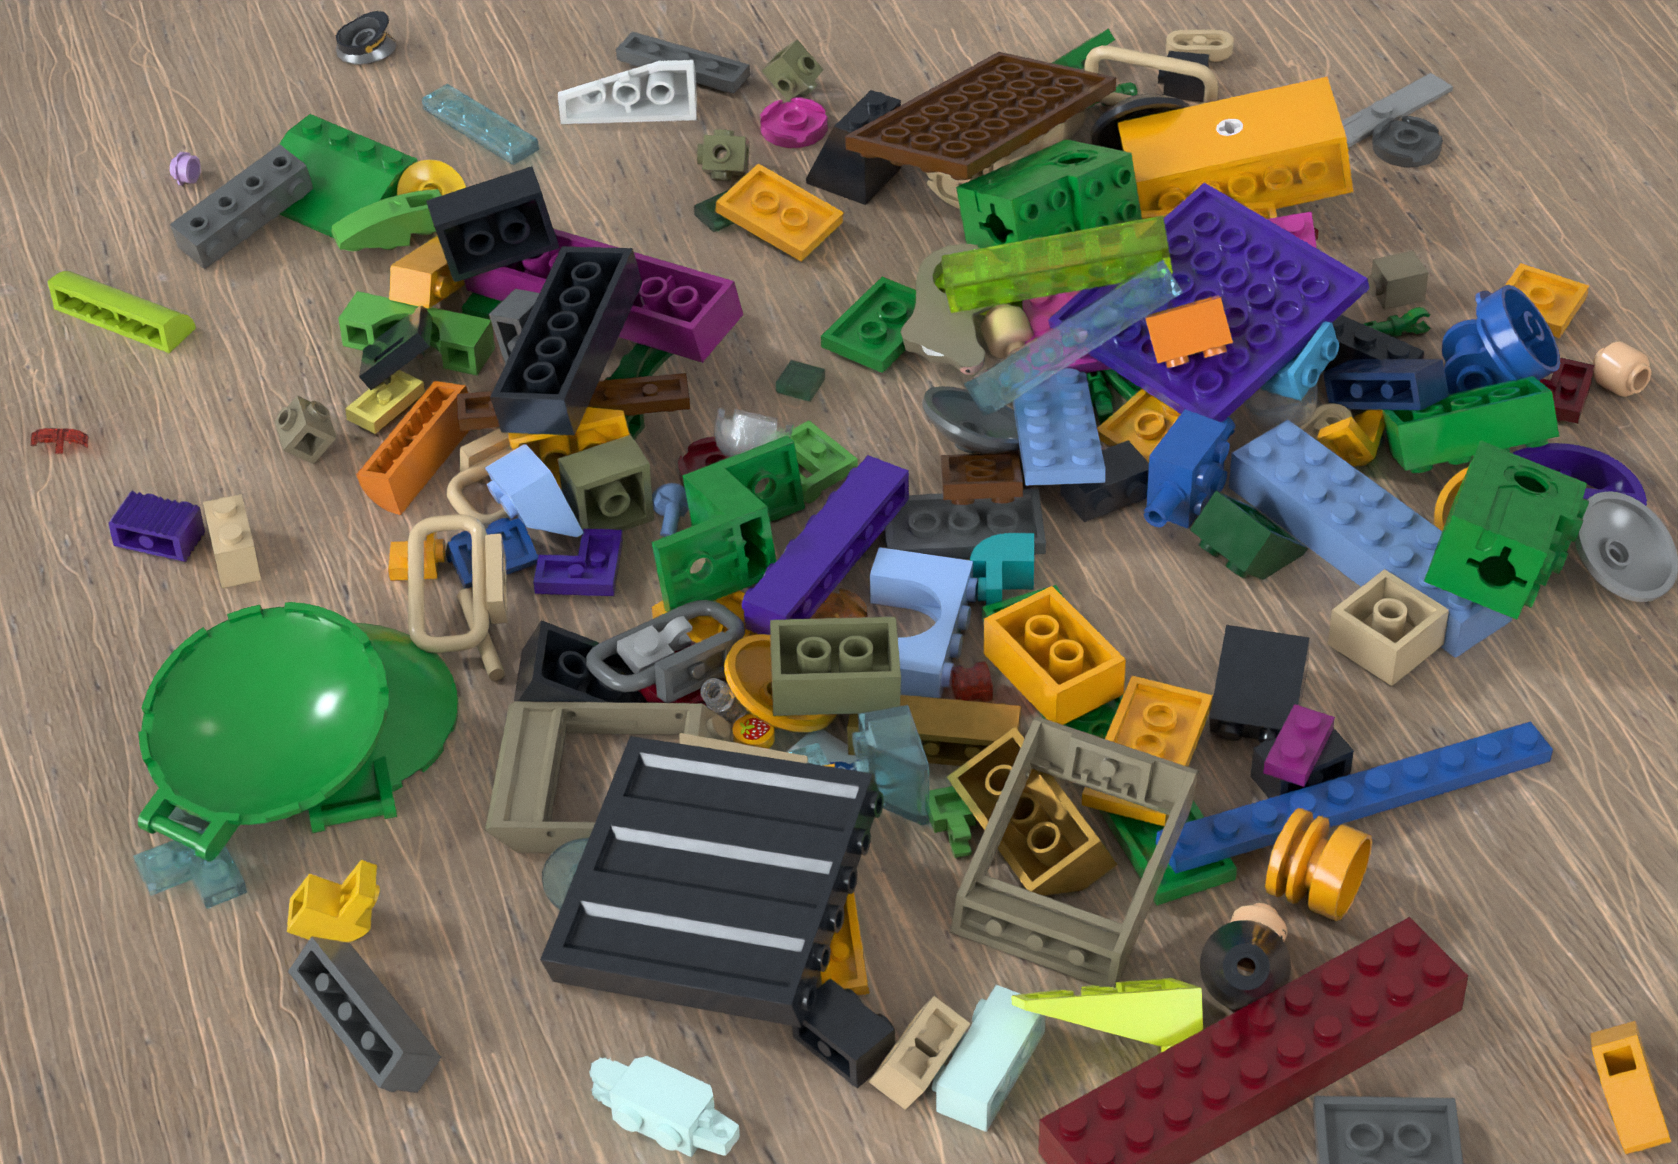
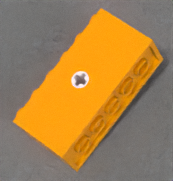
(1251, 147)

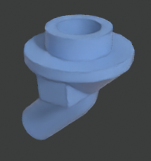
(671, 503)

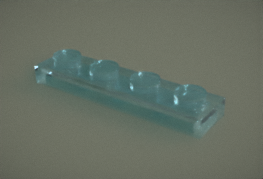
(480, 124)

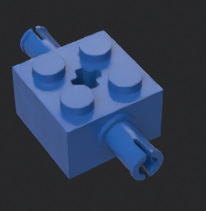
(1187, 469)

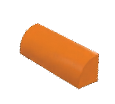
(414, 449)

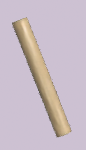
(486, 647)

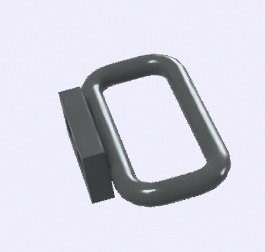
(682, 671)

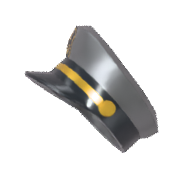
(365, 39)

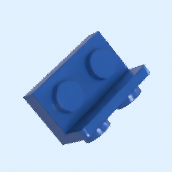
(517, 545)

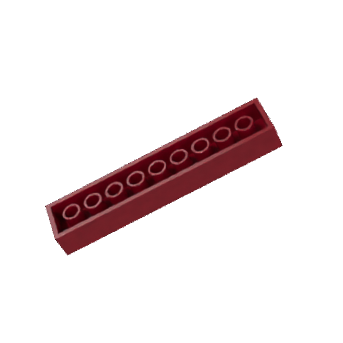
(1262, 1056)

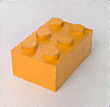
(1054, 656)

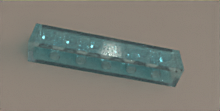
(1073, 338)

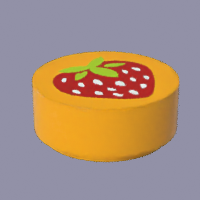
(753, 732)

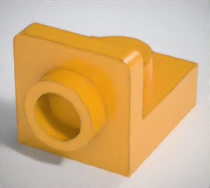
(433, 555)

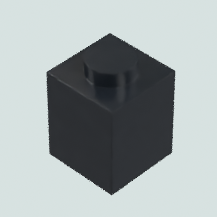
(1181, 85)

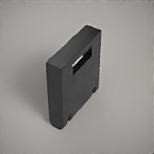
(396, 348)

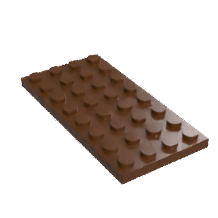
(980, 115)

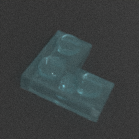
(176, 864)

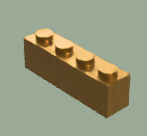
(951, 728)

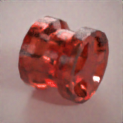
(972, 682)

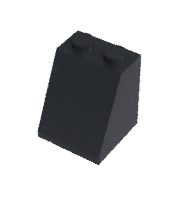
(846, 171)
(1257, 683)

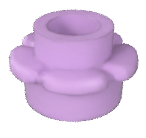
(185, 168)

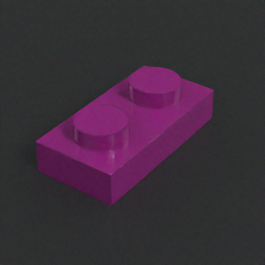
(1299, 745)

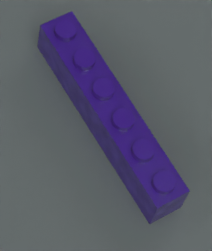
(828, 545)

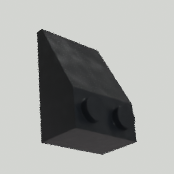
(556, 670)

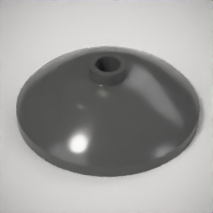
(962, 422)

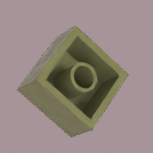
(608, 485)

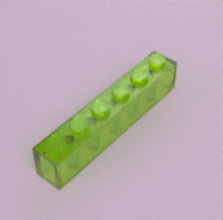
(1053, 264)

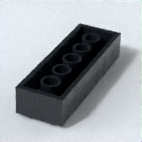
(566, 341)

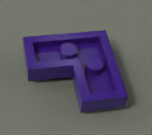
(589, 573)

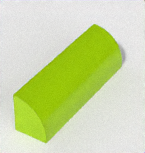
(119, 311)

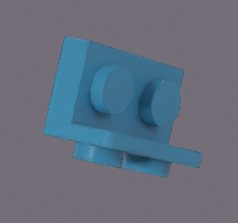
(1305, 368)

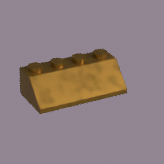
(1047, 835)

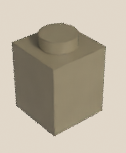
(1398, 280)

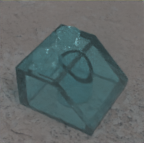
(894, 754)

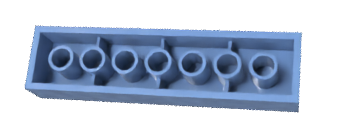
(1350, 522)

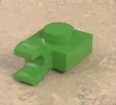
(952, 815)

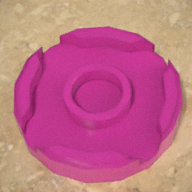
(794, 123)

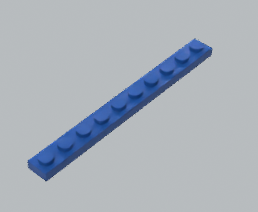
(1361, 794)

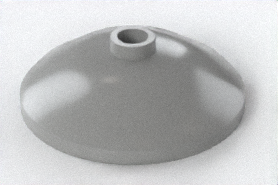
(1627, 547)

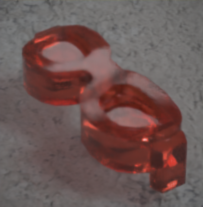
(53, 435)

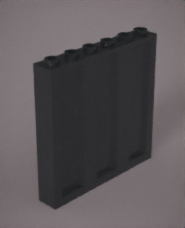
(714, 880)

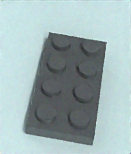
(953, 531)

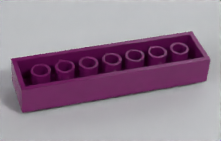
(673, 311)

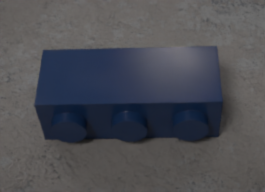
(1386, 384)

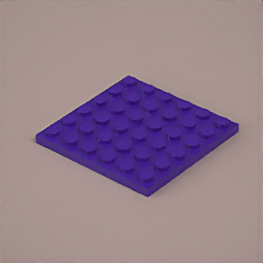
(1271, 293)

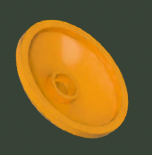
(750, 680)

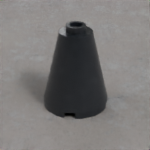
(1239, 941)

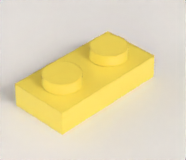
(385, 402)

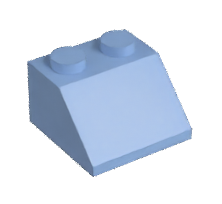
(531, 493)

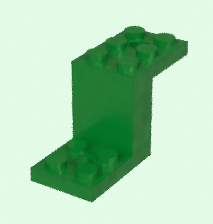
(729, 524)

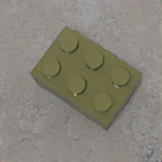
(834, 665)

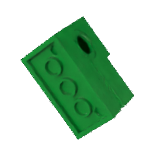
(1050, 194)
(1507, 531)

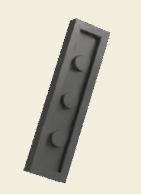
(709, 68)

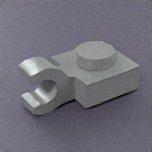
(649, 646)

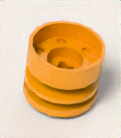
(1308, 860)

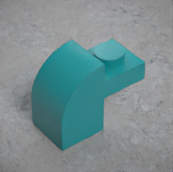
(1003, 563)

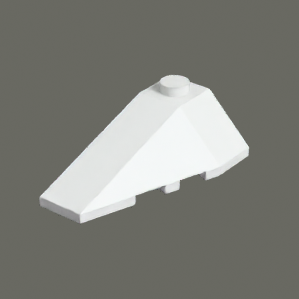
(638, 95)

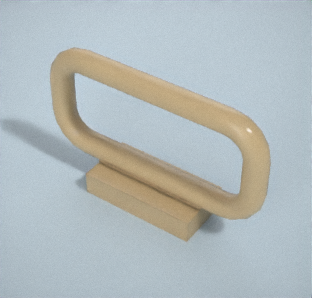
(1151, 61)
(473, 460)
(488, 583)

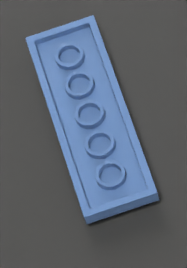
(1059, 432)

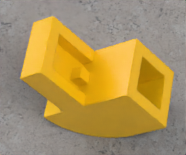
(335, 909)

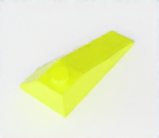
(1142, 1010)

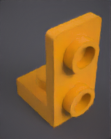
(1354, 438)

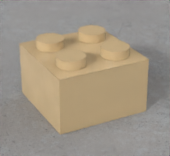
(1388, 627)

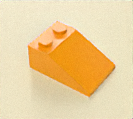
(595, 428)

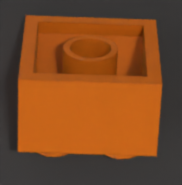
(1189, 330)

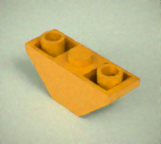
(1629, 1087)

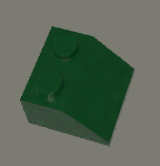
(1245, 538)

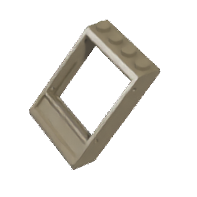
(533, 756)
(1043, 927)

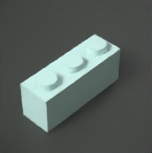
(987, 1060)

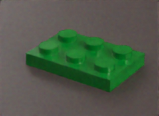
(872, 326)

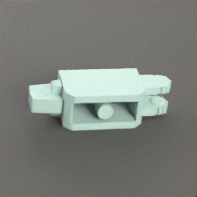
(663, 1105)

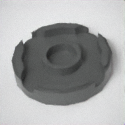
(1407, 142)

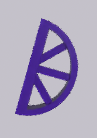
(1587, 466)

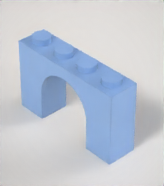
(938, 589)

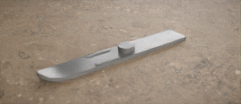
(1394, 106)

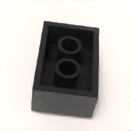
(493, 224)

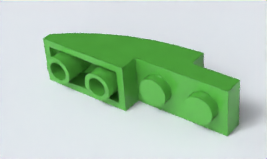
(386, 222)

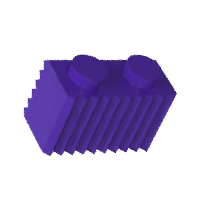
(157, 526)

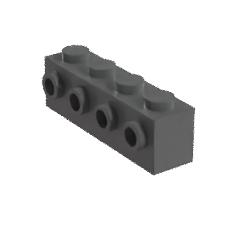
(241, 206)
(364, 1015)

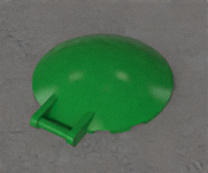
(259, 720)
(416, 727)

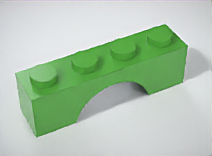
(460, 338)

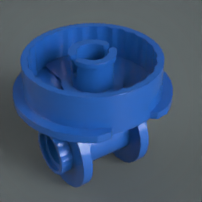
(1500, 345)

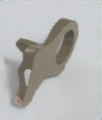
(936, 331)

